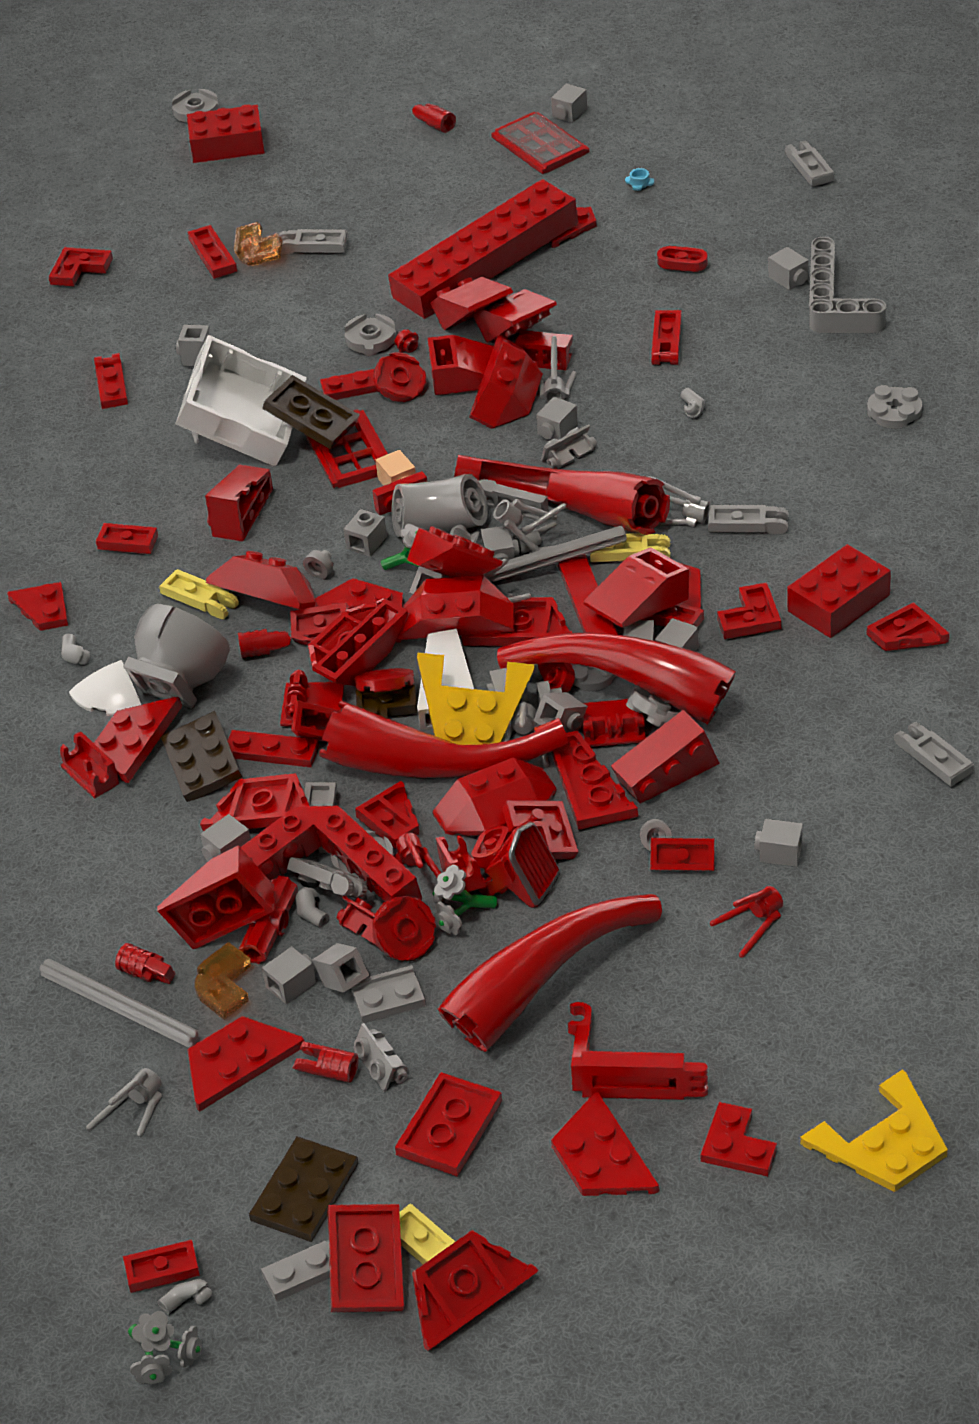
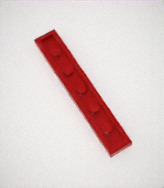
(579, 585)

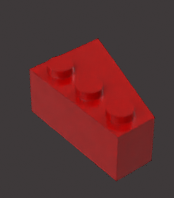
(666, 758)

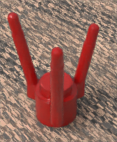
(411, 852)
(762, 904)

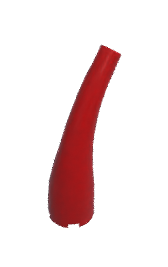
(605, 496)
(666, 671)
(391, 748)
(509, 980)

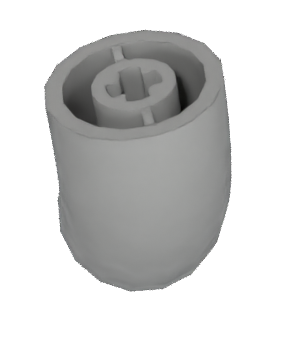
(439, 504)

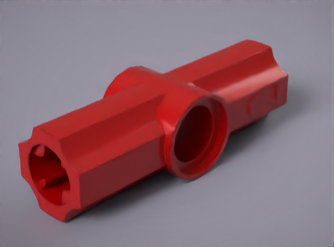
(264, 931)

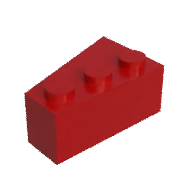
(238, 501)

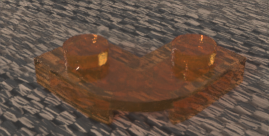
(254, 249)
(215, 980)

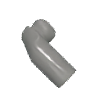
(694, 401)
(73, 653)

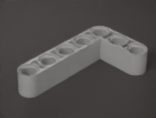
(838, 315)

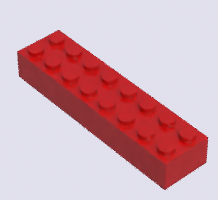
(485, 245)

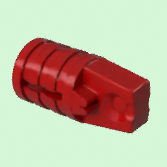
(143, 964)

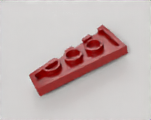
(588, 785)

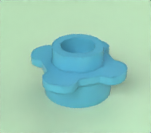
(639, 179)

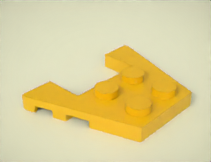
(471, 714)
(894, 1148)

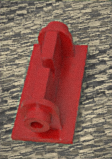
(356, 916)

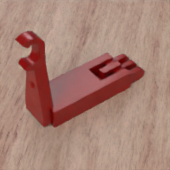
(630, 1073)

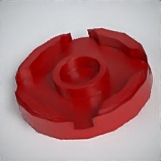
(399, 377)
(384, 679)
(403, 928)

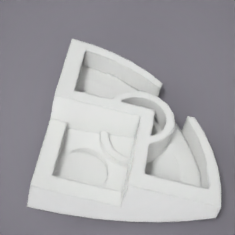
(106, 690)

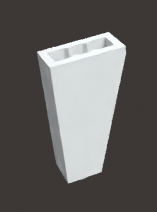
(454, 669)

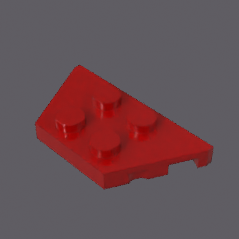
(358, 593)
(532, 619)
(135, 732)
(259, 801)
(236, 1057)
(600, 1153)
(463, 1284)

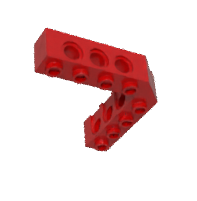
(310, 827)

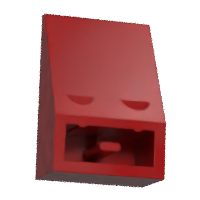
(513, 314)
(457, 363)
(451, 554)
(640, 588)

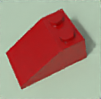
(470, 297)
(219, 899)

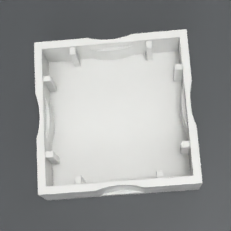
(228, 399)

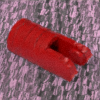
(435, 116)
(261, 642)
(331, 1062)

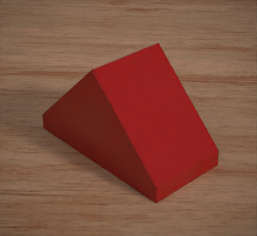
(310, 720)

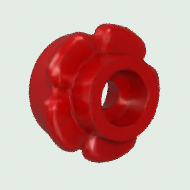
(406, 341)

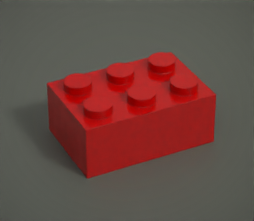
(225, 133)
(838, 590)

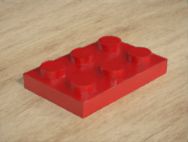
(448, 1124)
(365, 1258)

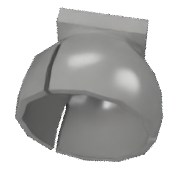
(180, 658)

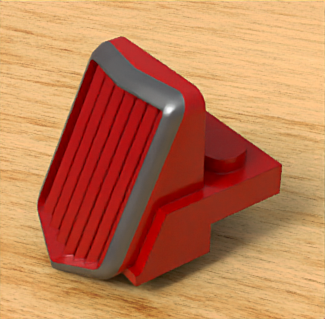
(522, 866)

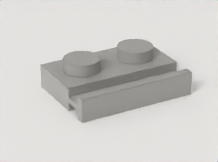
(388, 994)

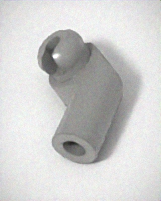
(306, 907)
(182, 1292)

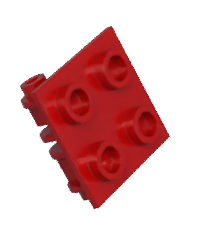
(317, 693)
(612, 724)

